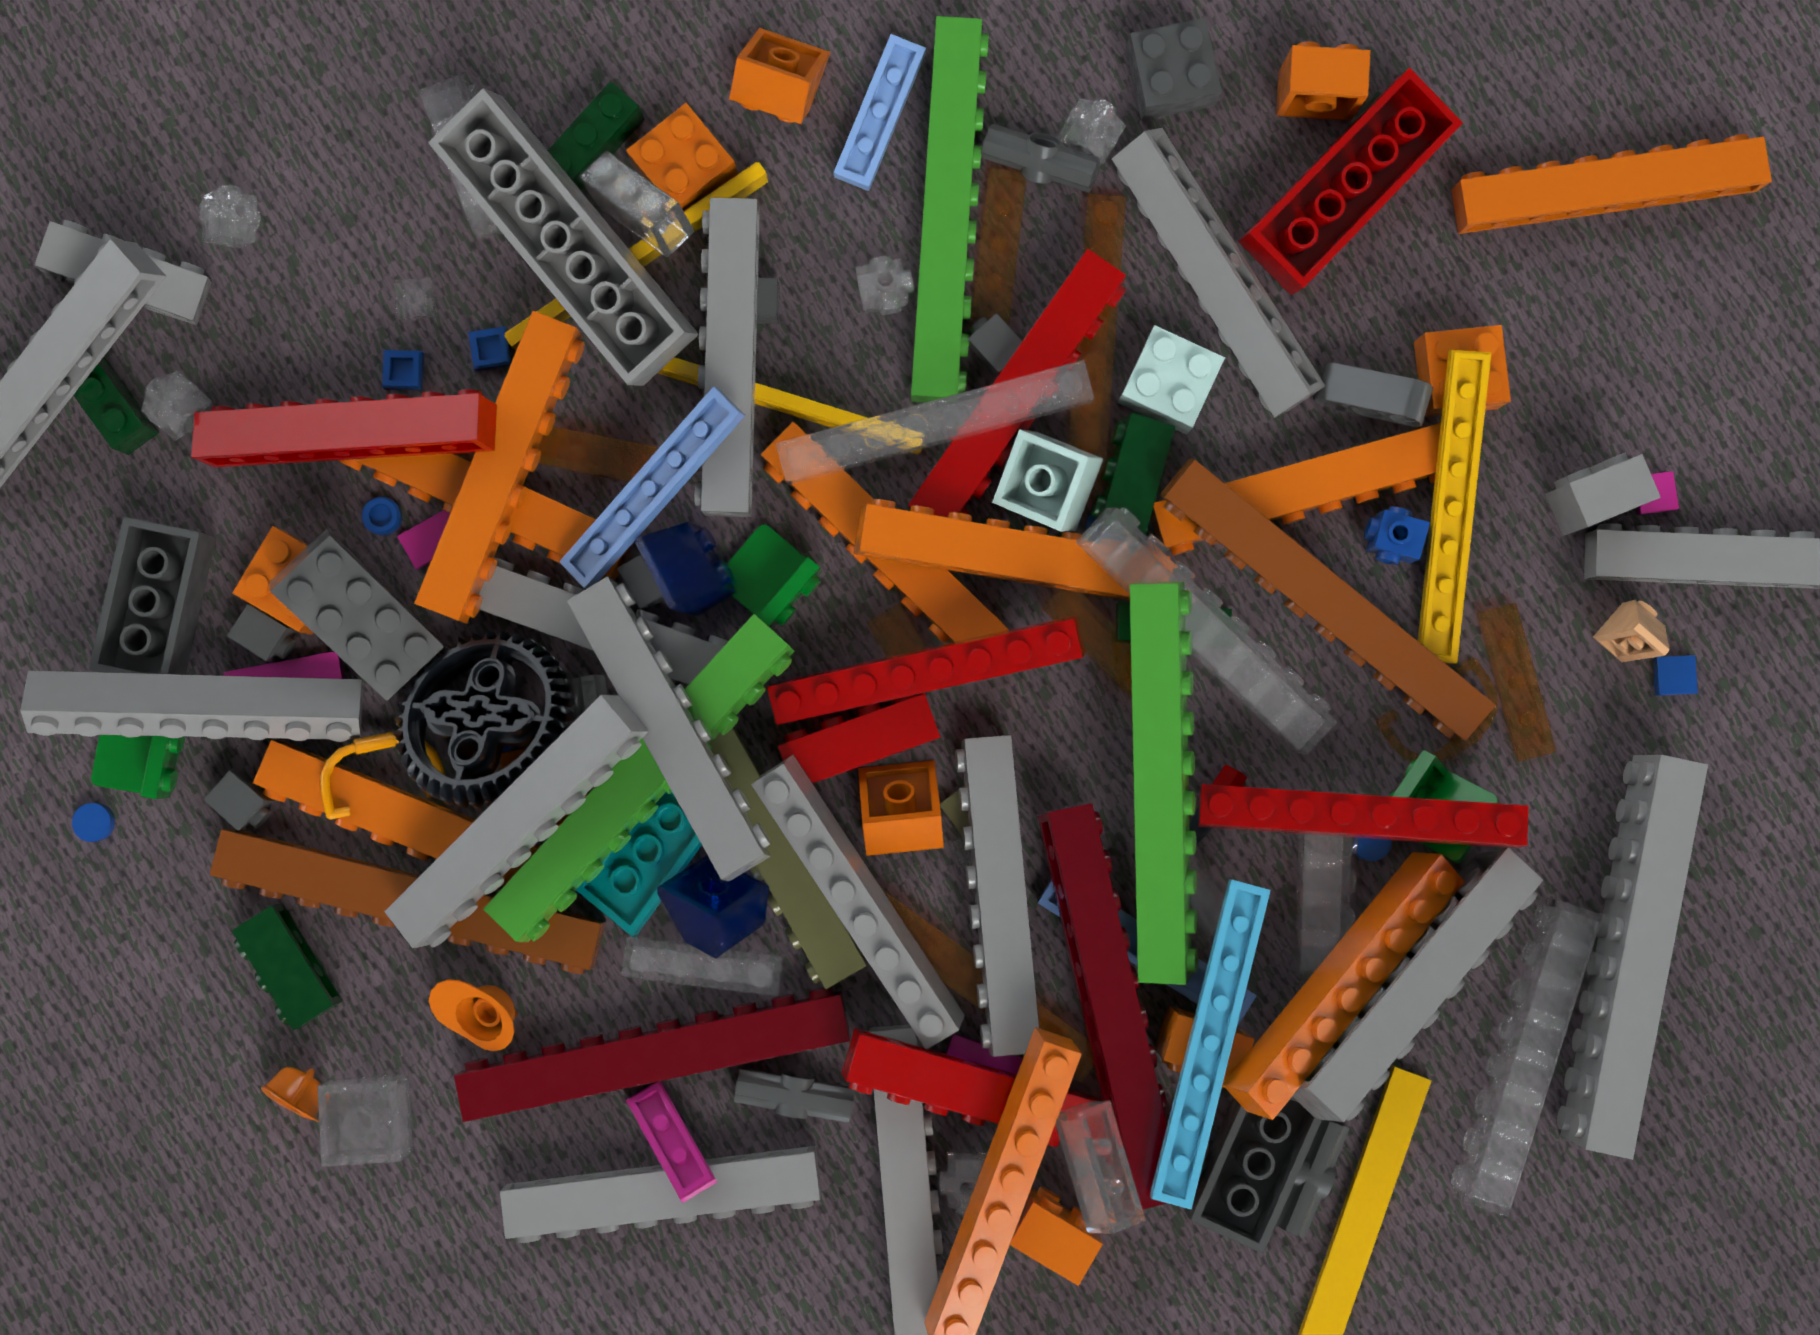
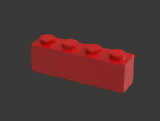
(863, 739)

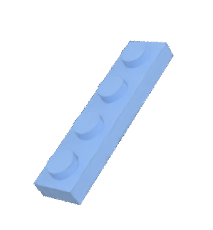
(879, 112)

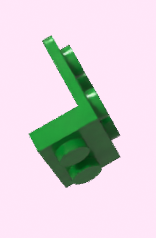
(772, 576)
(137, 764)
(1431, 780)

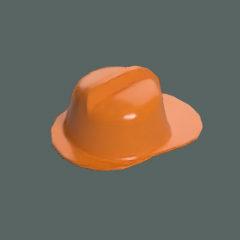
(474, 1012)
(295, 1091)

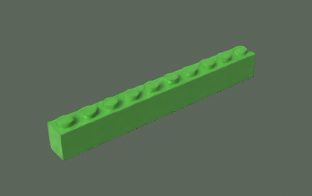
(947, 209)
(1162, 781)
(631, 793)

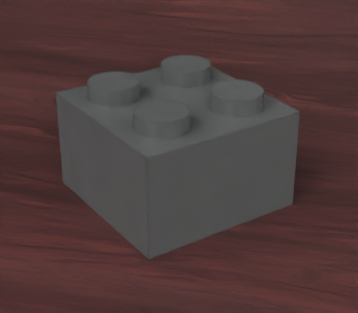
(1173, 69)

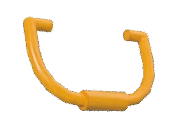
(360, 746)

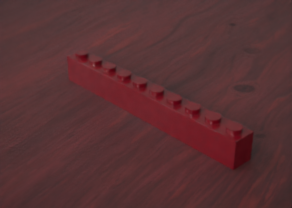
(1107, 986)
(652, 1055)

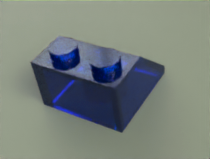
(687, 567)
(714, 911)

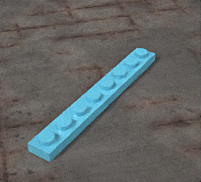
(1209, 1044)

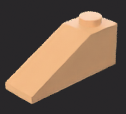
(1634, 633)

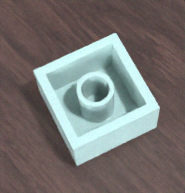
(1171, 379)
(1047, 480)

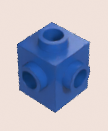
(1409, 535)

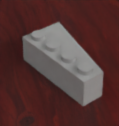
(70, 251)

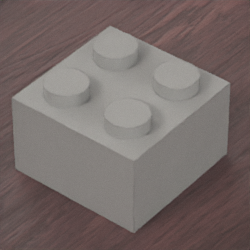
(1601, 492)

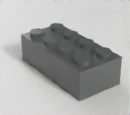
(152, 599)
(355, 614)
(1252, 1172)

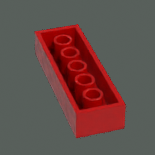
(1350, 182)

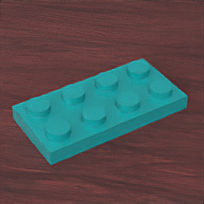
(652, 856)

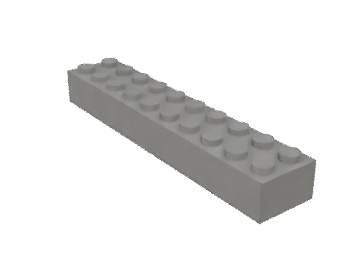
(1632, 954)

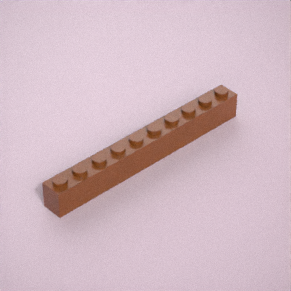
(1326, 599)
(371, 889)

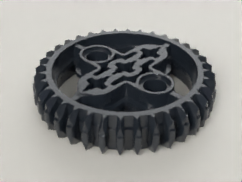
(481, 716)

